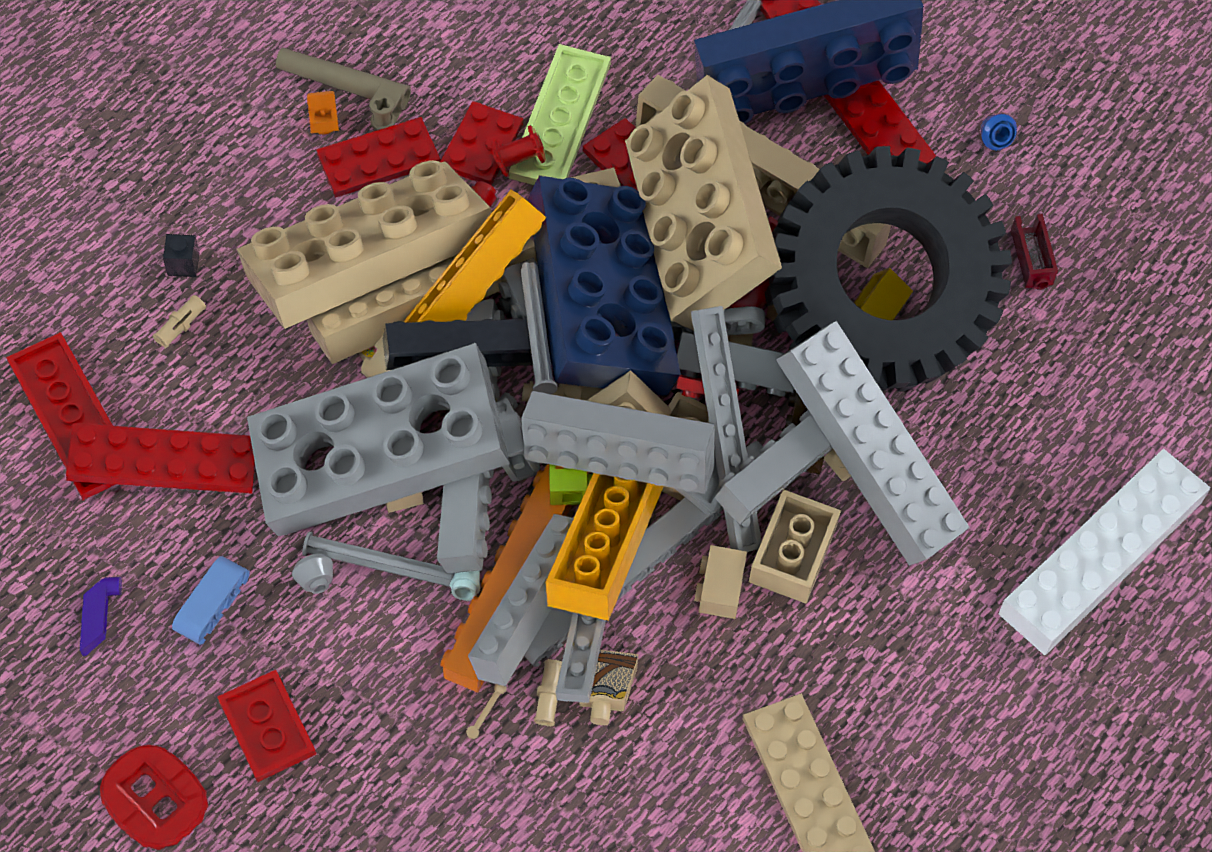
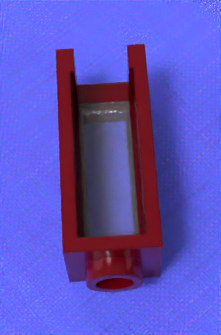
(1034, 253)

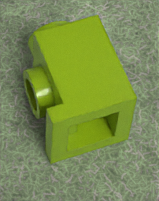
(567, 485)

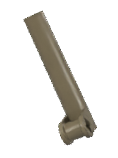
(385, 96)

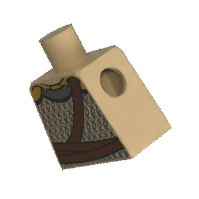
(611, 684)

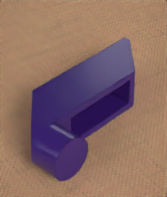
(95, 612)

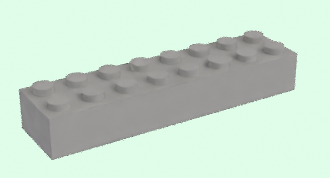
(873, 444)

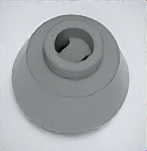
(314, 573)

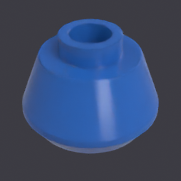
(998, 131)

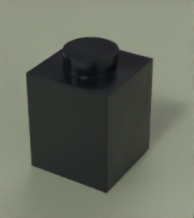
(181, 255)

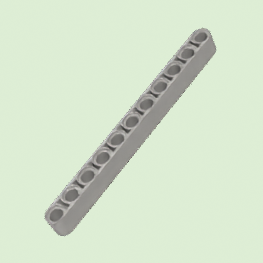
(657, 545)

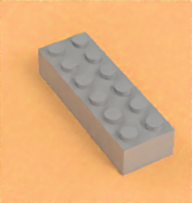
(618, 442)

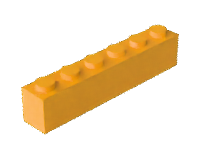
(480, 261)

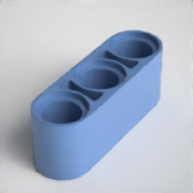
(209, 599)

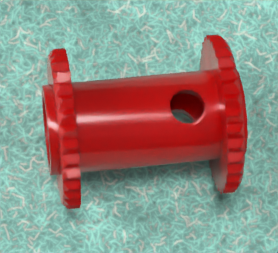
(518, 151)

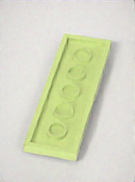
(563, 112)

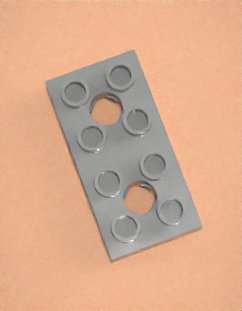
(377, 440)

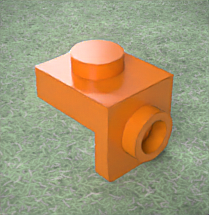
(322, 112)

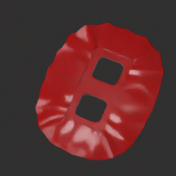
(135, 813)

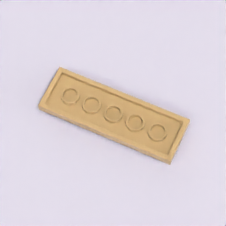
(806, 778)

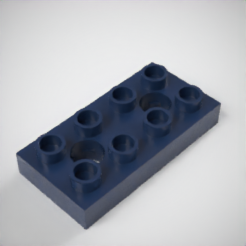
(813, 53)
(601, 286)

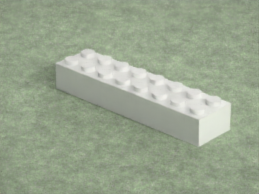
(1103, 551)

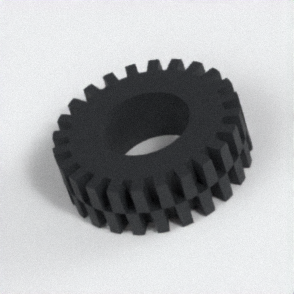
(933, 211)

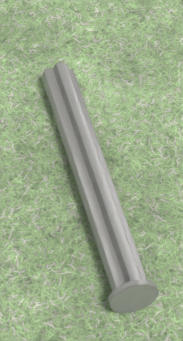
(537, 329)
(376, 560)

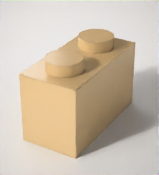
(722, 581)

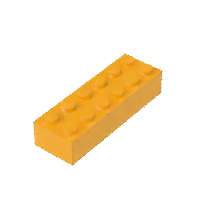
(601, 545)

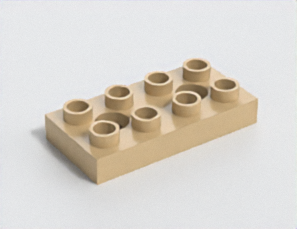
(702, 202)
(363, 243)

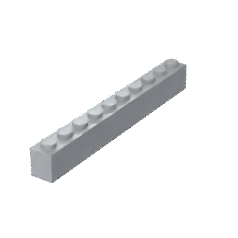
(466, 500)

